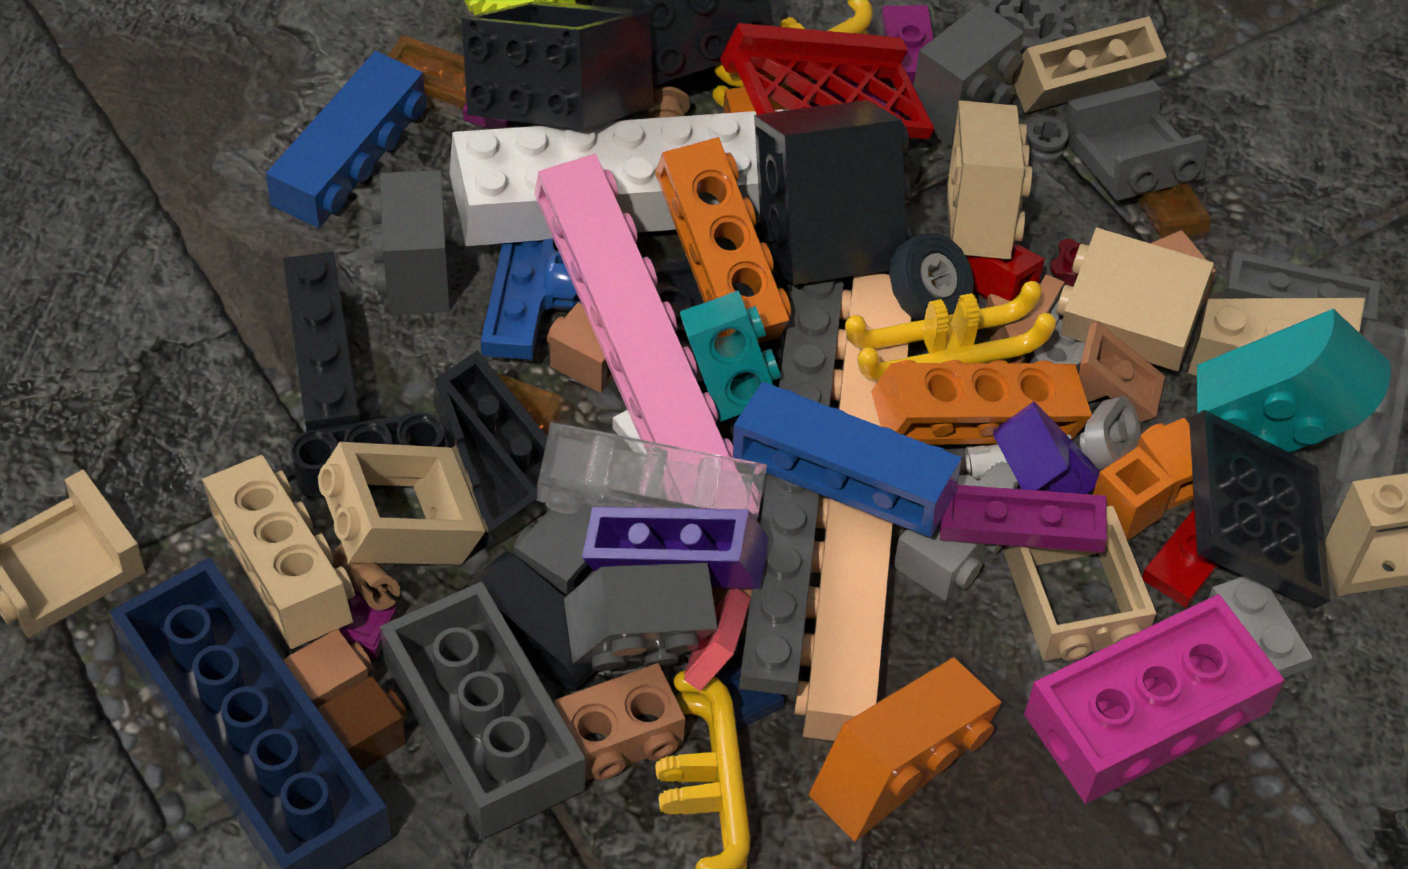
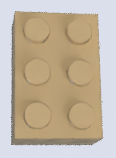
(988, 179)

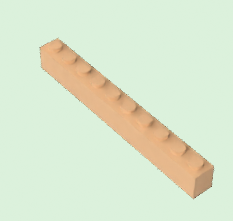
(854, 552)

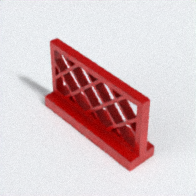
(830, 60)

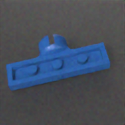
(525, 284)

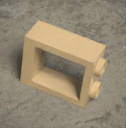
(450, 513)
(1354, 547)
(1081, 637)

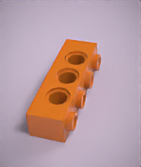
(709, 169)
(970, 400)

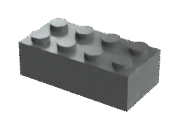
(483, 709)

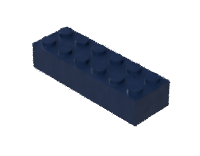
(250, 723)

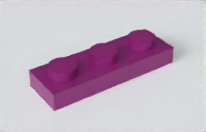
(1026, 518)

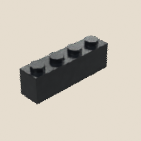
(320, 341)

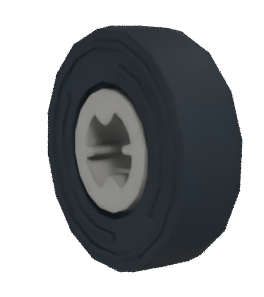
(911, 279)

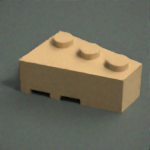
(1237, 322)

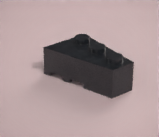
(494, 445)

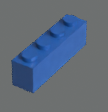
(346, 139)
(847, 458)

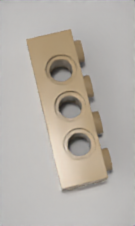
(279, 551)

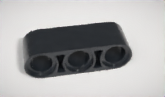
(318, 444)
(534, 617)

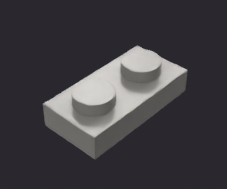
(1266, 623)

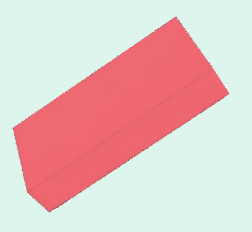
(721, 644)

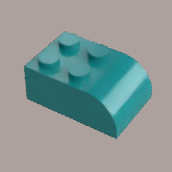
(1297, 382)

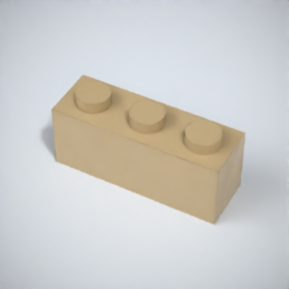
(1088, 64)

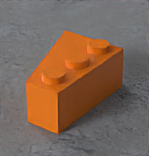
(902, 746)

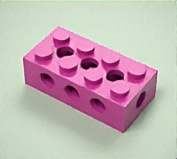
(1152, 697)

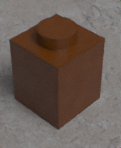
(367, 721)

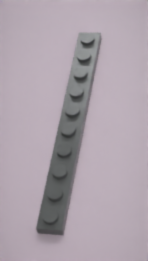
(789, 510)

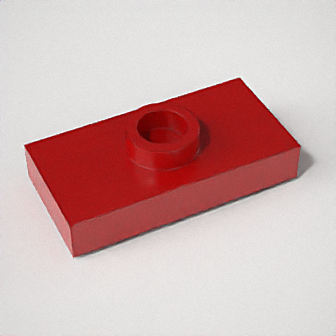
(1178, 567)

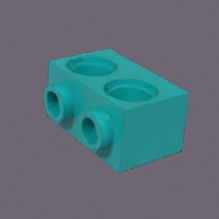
(728, 356)

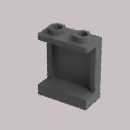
(1131, 143)

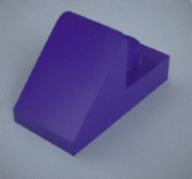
(1043, 454)

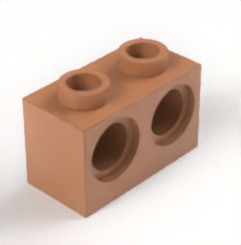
(613, 710)

